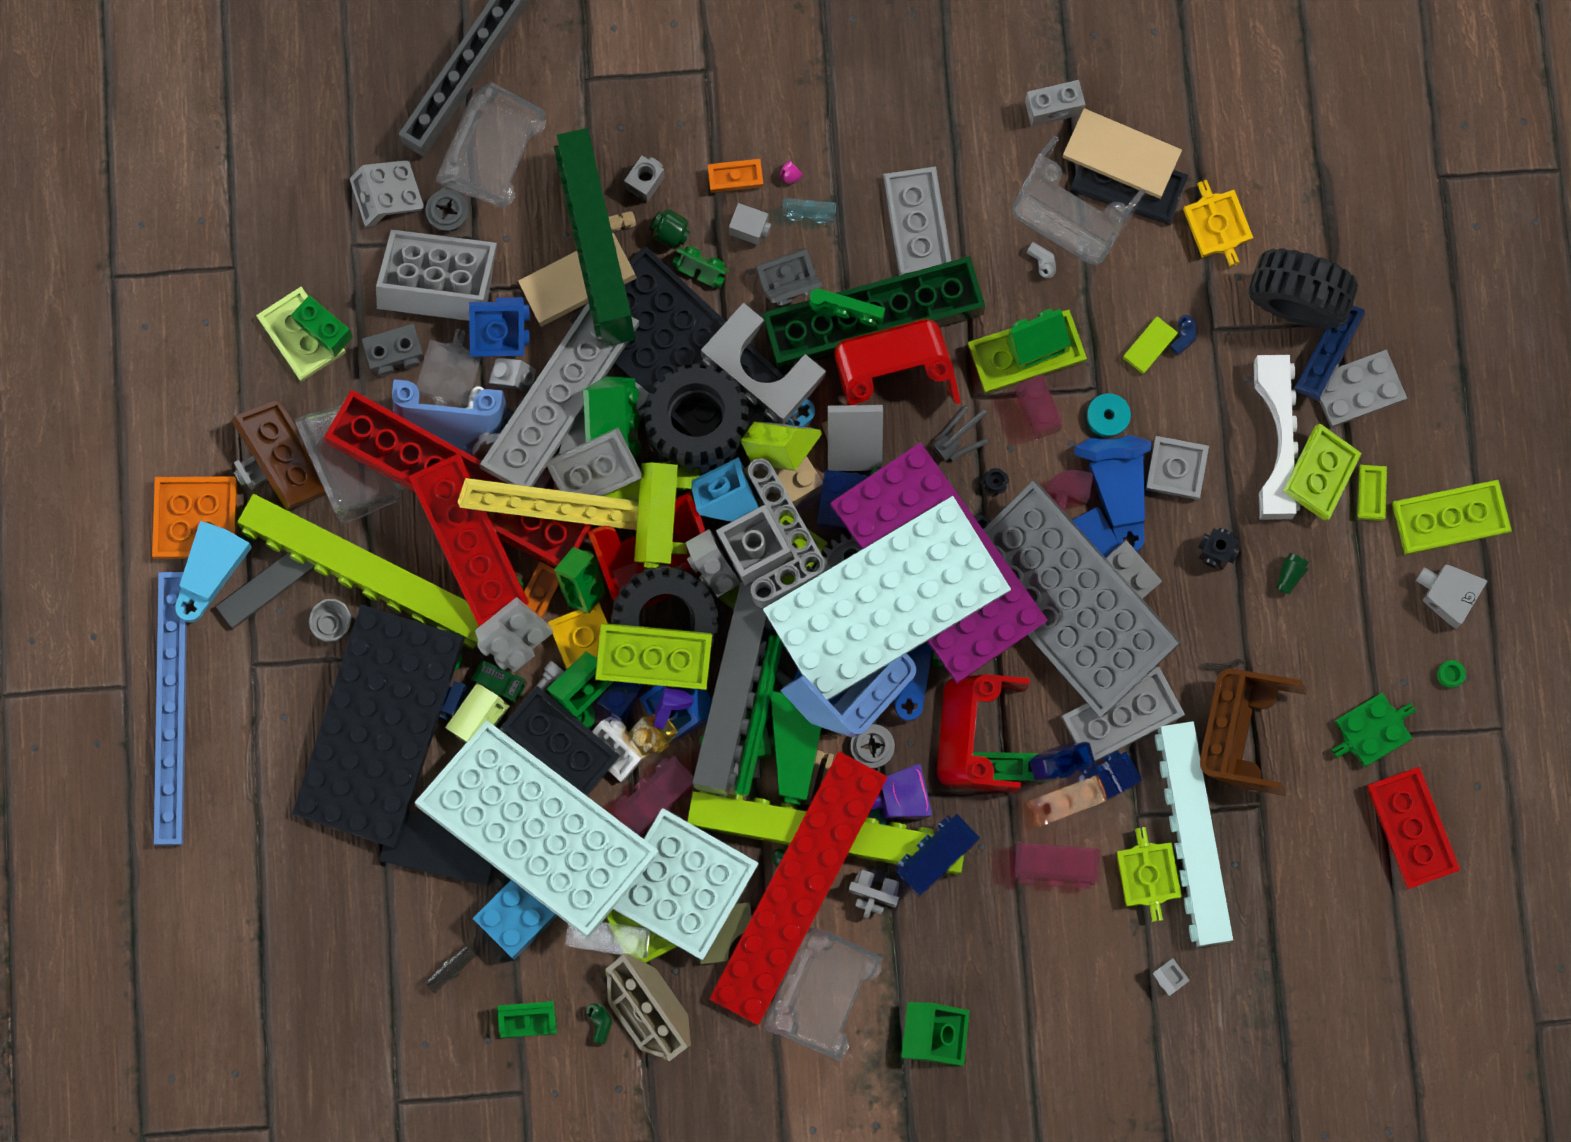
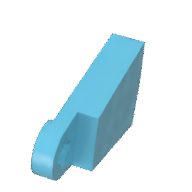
(208, 568)

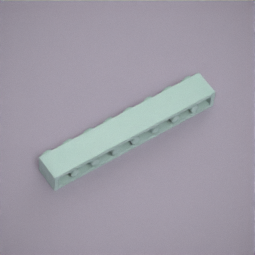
(1194, 834)

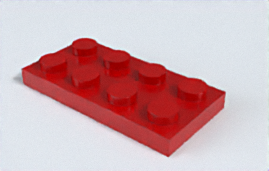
(1413, 828)

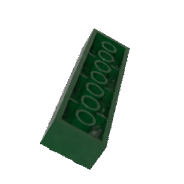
(593, 238)
(936, 293)

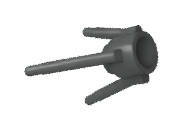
(947, 446)

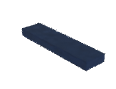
(1328, 356)

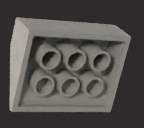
(434, 274)

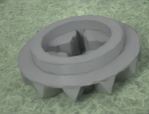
(880, 736)

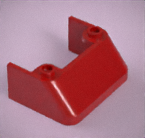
(892, 351)
(955, 753)

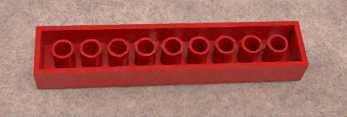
(402, 448)

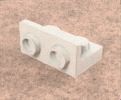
(614, 735)

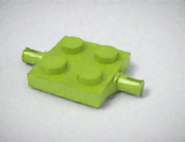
(1148, 874)

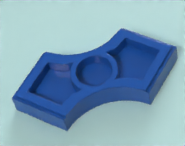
(1100, 449)

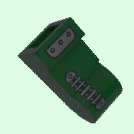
(499, 682)

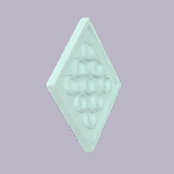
(687, 886)

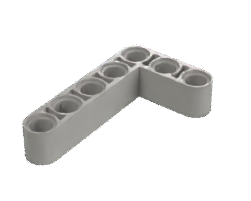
(790, 533)

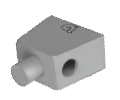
(1451, 592)

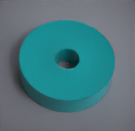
(1103, 426)

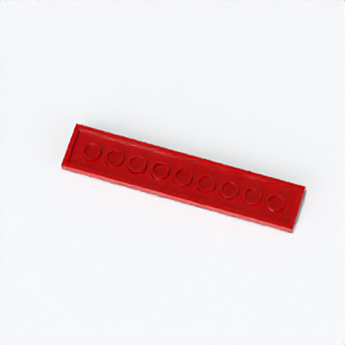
(798, 888)

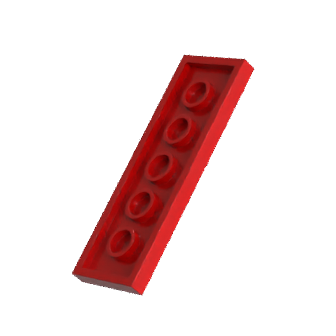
(467, 540)

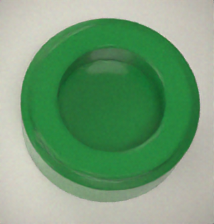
(1451, 674)

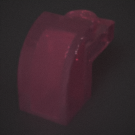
(1070, 487)

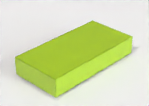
(1150, 345)
(1371, 492)

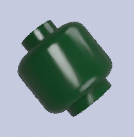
(669, 228)

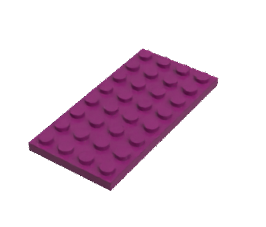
(901, 494)

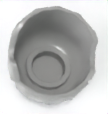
(330, 620)

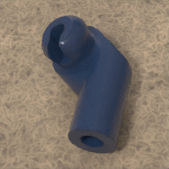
(1187, 334)

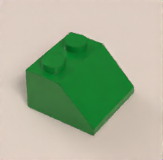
(935, 1033)

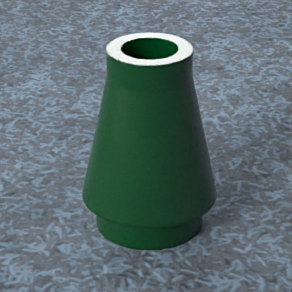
(1291, 572)

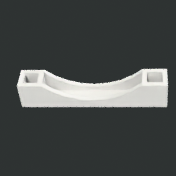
(1273, 383)

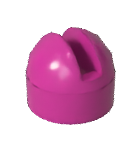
(790, 173)

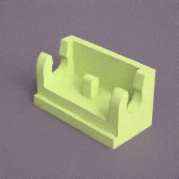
(475, 710)

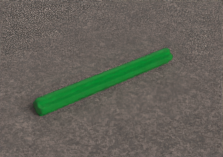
(758, 716)

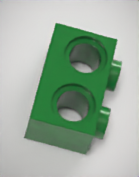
(322, 326)
(581, 580)

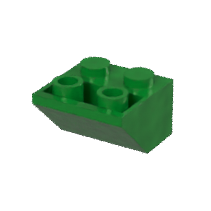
(1038, 339)

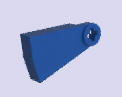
(1122, 496)
(916, 687)

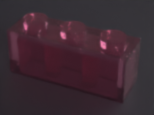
(653, 794)
(1056, 865)

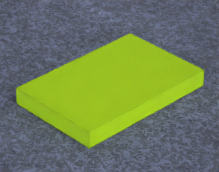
(1322, 472)

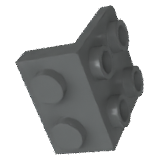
(788, 277)

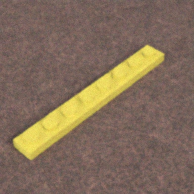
(548, 504)

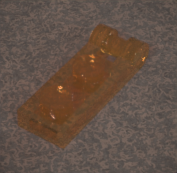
(1068, 800)

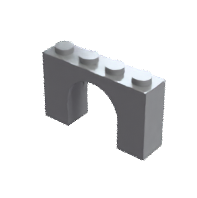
(777, 398)

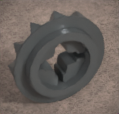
(442, 200)

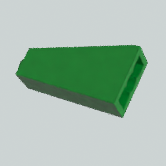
(795, 749)

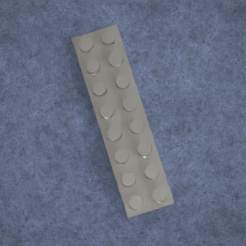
(551, 405)

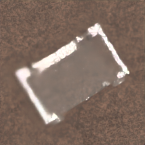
(490, 144)
(350, 485)
(821, 992)

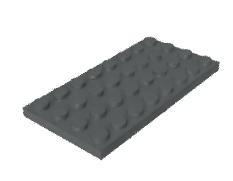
(1096, 622)

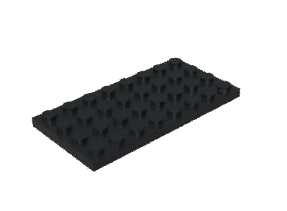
(671, 334)
(378, 726)

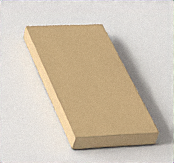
(1122, 153)
(561, 286)

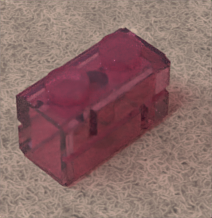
(1038, 407)

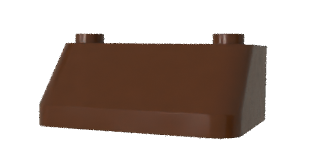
(1229, 723)

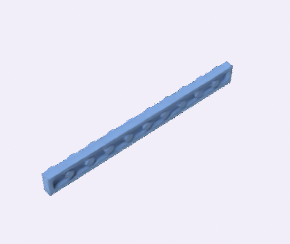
(170, 714)

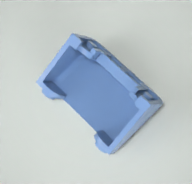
(452, 424)

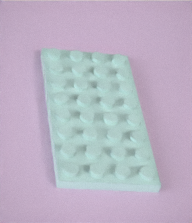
(887, 599)
(537, 828)

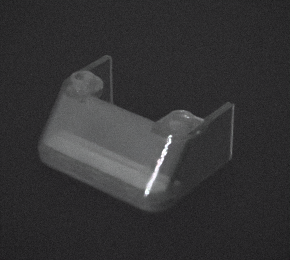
(1066, 217)

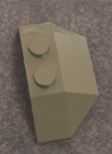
(647, 1007)

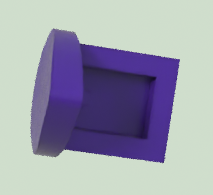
(671, 699)

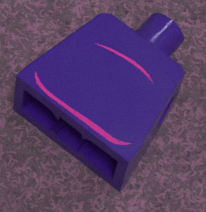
(904, 796)

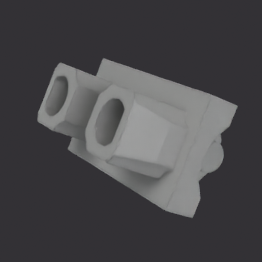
(862, 888)

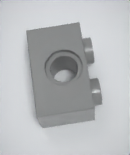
(1055, 103)

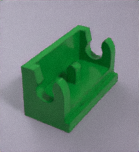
(527, 1019)

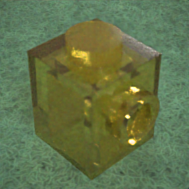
(650, 738)

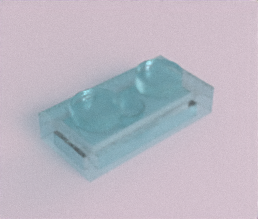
(819, 211)

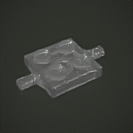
(448, 372)

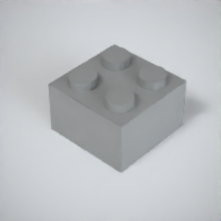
(754, 545)

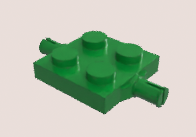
(1373, 730)

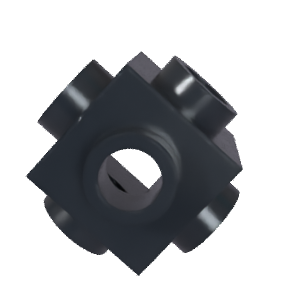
(1212, 555)

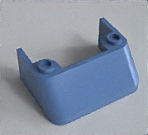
(859, 705)

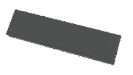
(262, 590)

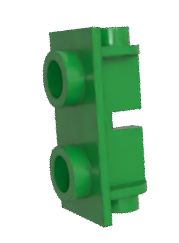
(710, 269)

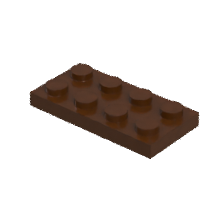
(280, 453)

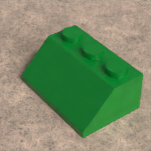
(612, 405)

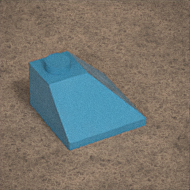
(725, 492)

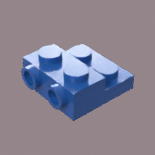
(498, 327)

